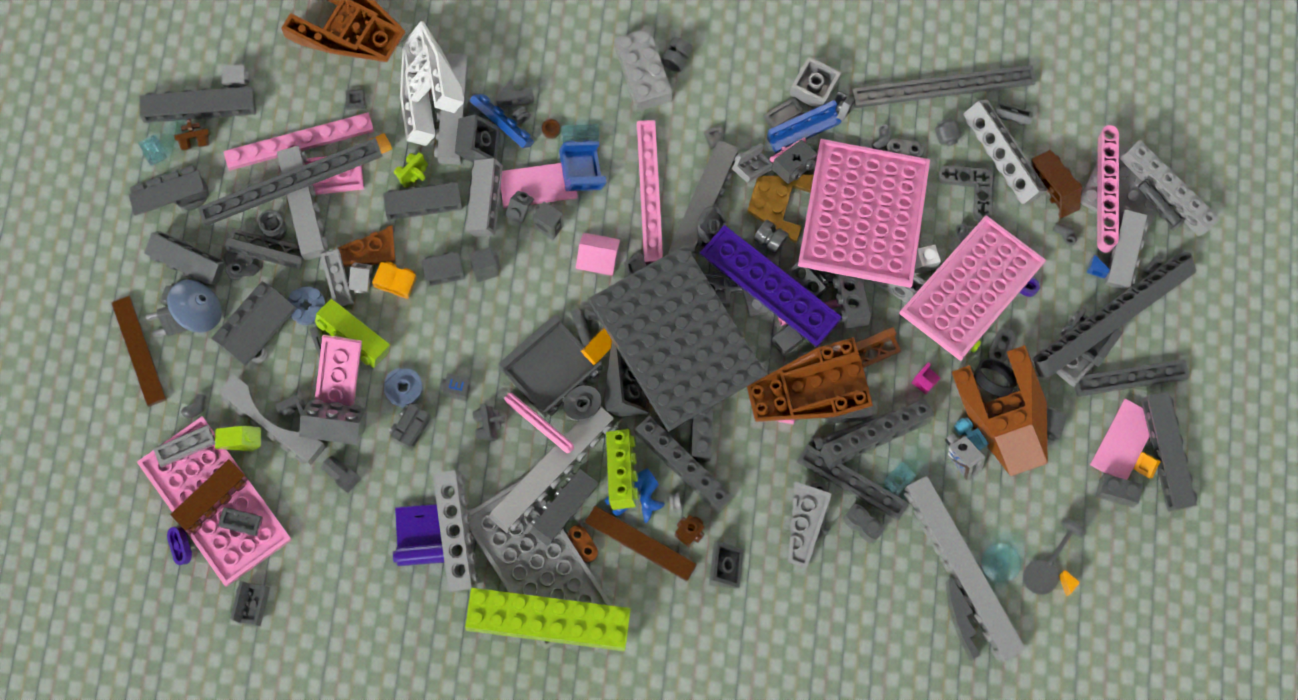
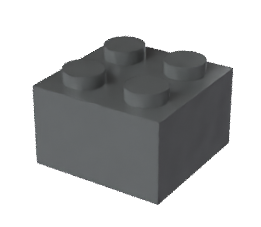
(476, 138)

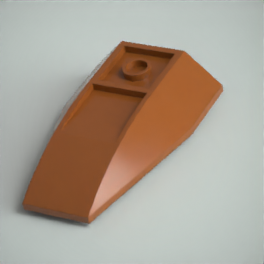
(816, 385)

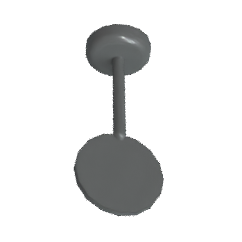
(1041, 575)

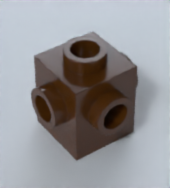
(689, 537)

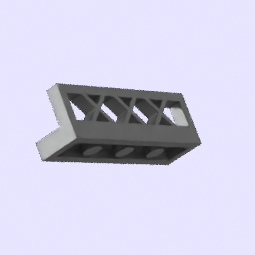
(264, 253)

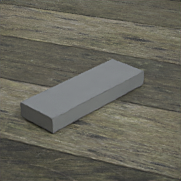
(336, 277)
(184, 446)

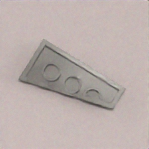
(806, 521)

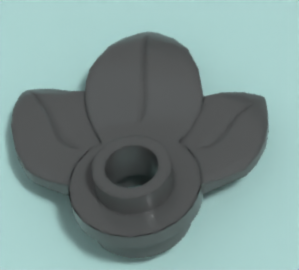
(241, 262)

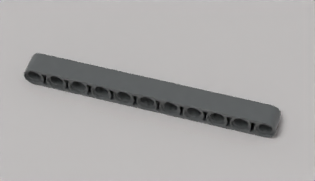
(1114, 314)

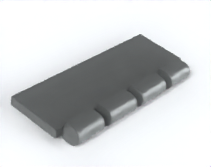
(164, 193)

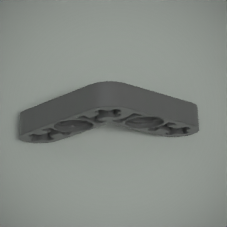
(978, 185)

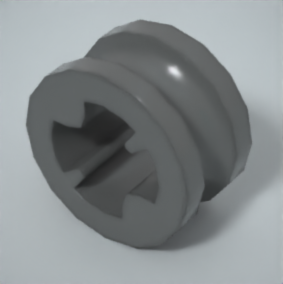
(521, 115)

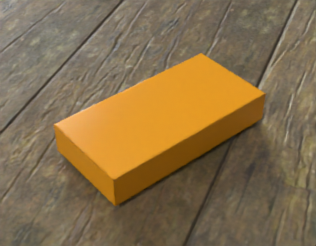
(598, 346)

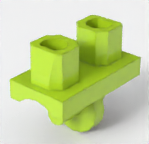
(413, 170)

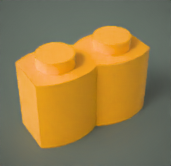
(394, 280)

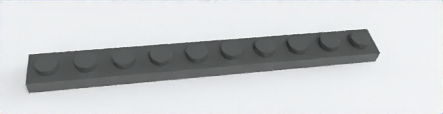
(943, 86)
(290, 182)

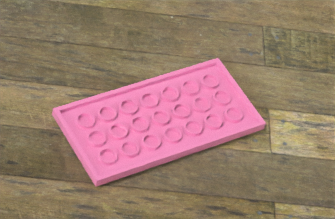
(972, 287)
(226, 550)

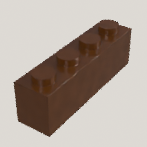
(209, 497)

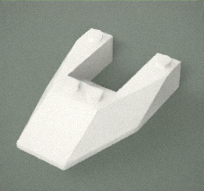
(422, 69)

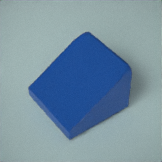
(1097, 267)

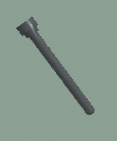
(819, 441)

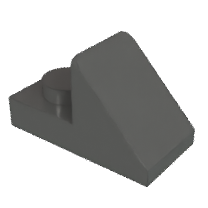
(509, 97)

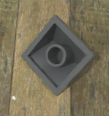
(726, 565)

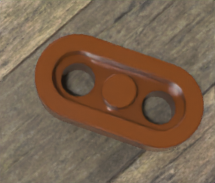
(583, 543)

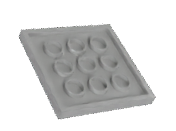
(1129, 194)

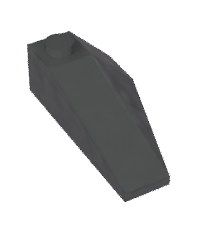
(622, 391)

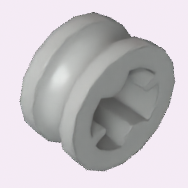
(674, 501)

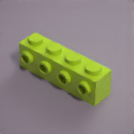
(343, 324)
(621, 469)

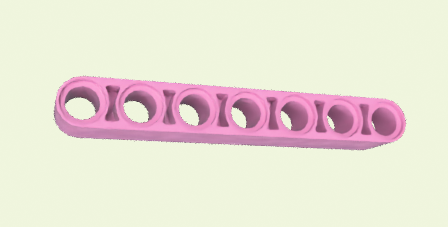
(1104, 196)

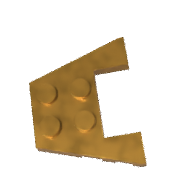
(771, 199)

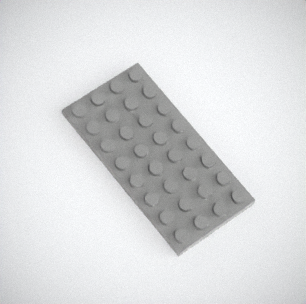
(530, 565)

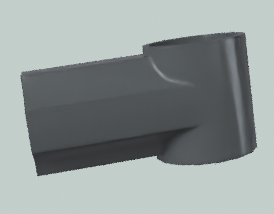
(343, 476)

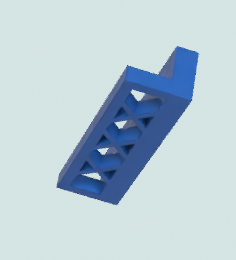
(803, 126)

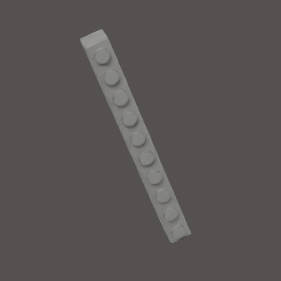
(964, 569)

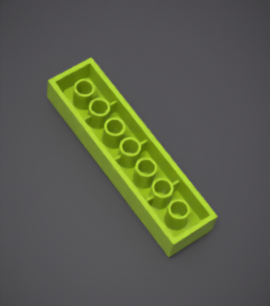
(548, 619)

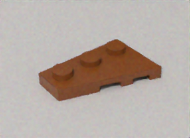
(371, 249)

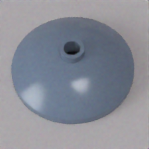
(194, 306)

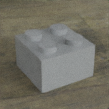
(815, 83)

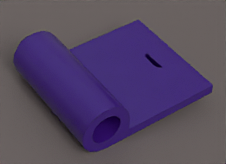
(418, 536)

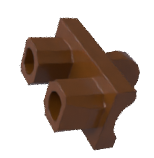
(184, 138)

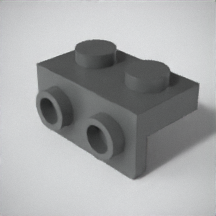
(249, 604)

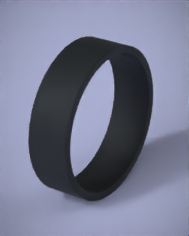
(990, 386)

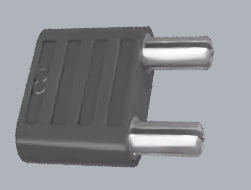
(169, 325)

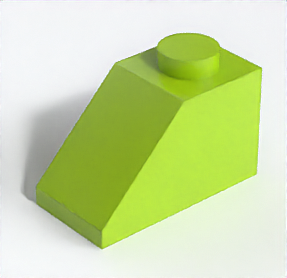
(238, 438)

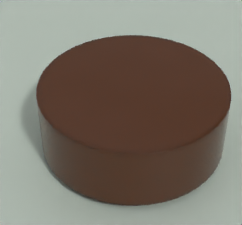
(551, 128)

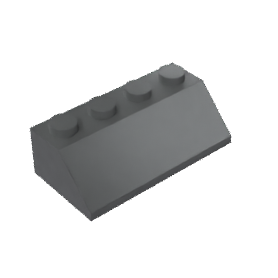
(253, 323)

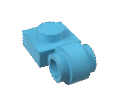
(964, 427)

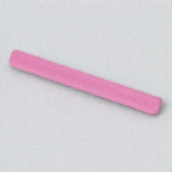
(539, 423)

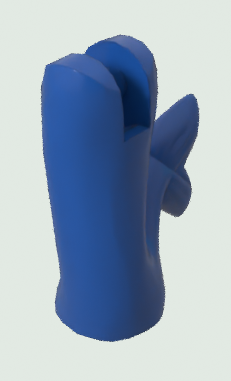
(647, 485)

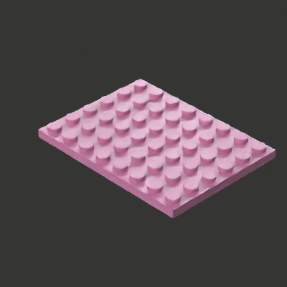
(864, 213)

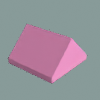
(597, 254)

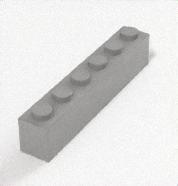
(448, 121)
(304, 208)

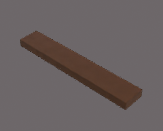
(138, 351)
(640, 543)

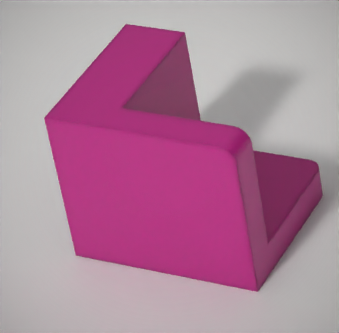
(926, 379)

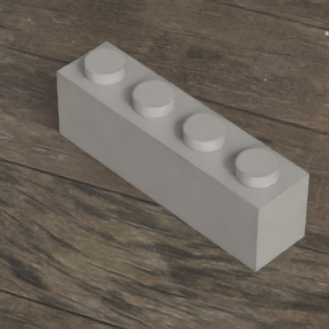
(484, 197)
(1125, 253)

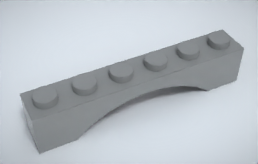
(240, 396)

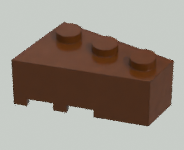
(1060, 183)

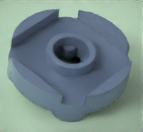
(309, 295)
(403, 376)

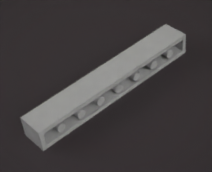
(549, 471)

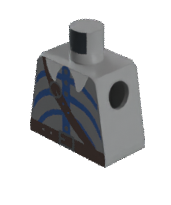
(965, 456)

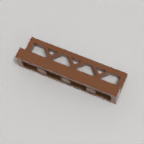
(876, 340)

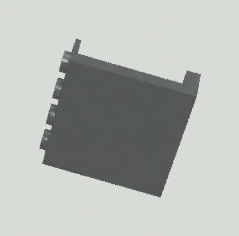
(549, 366)

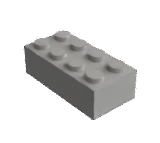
(643, 69)

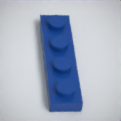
(506, 124)

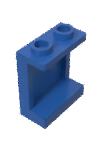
(581, 166)

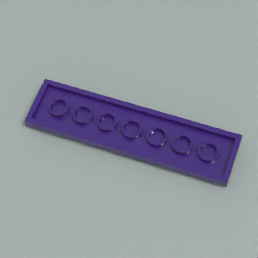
(771, 286)

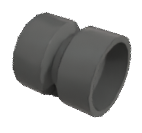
(677, 54)
(272, 224)
(771, 236)

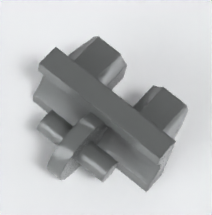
(491, 422)

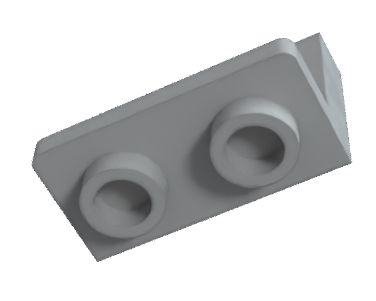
(752, 163)

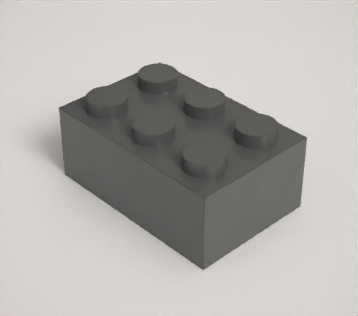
(333, 422)

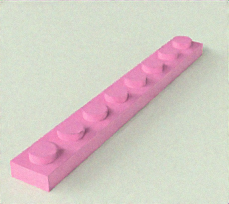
(305, 139)
(649, 191)

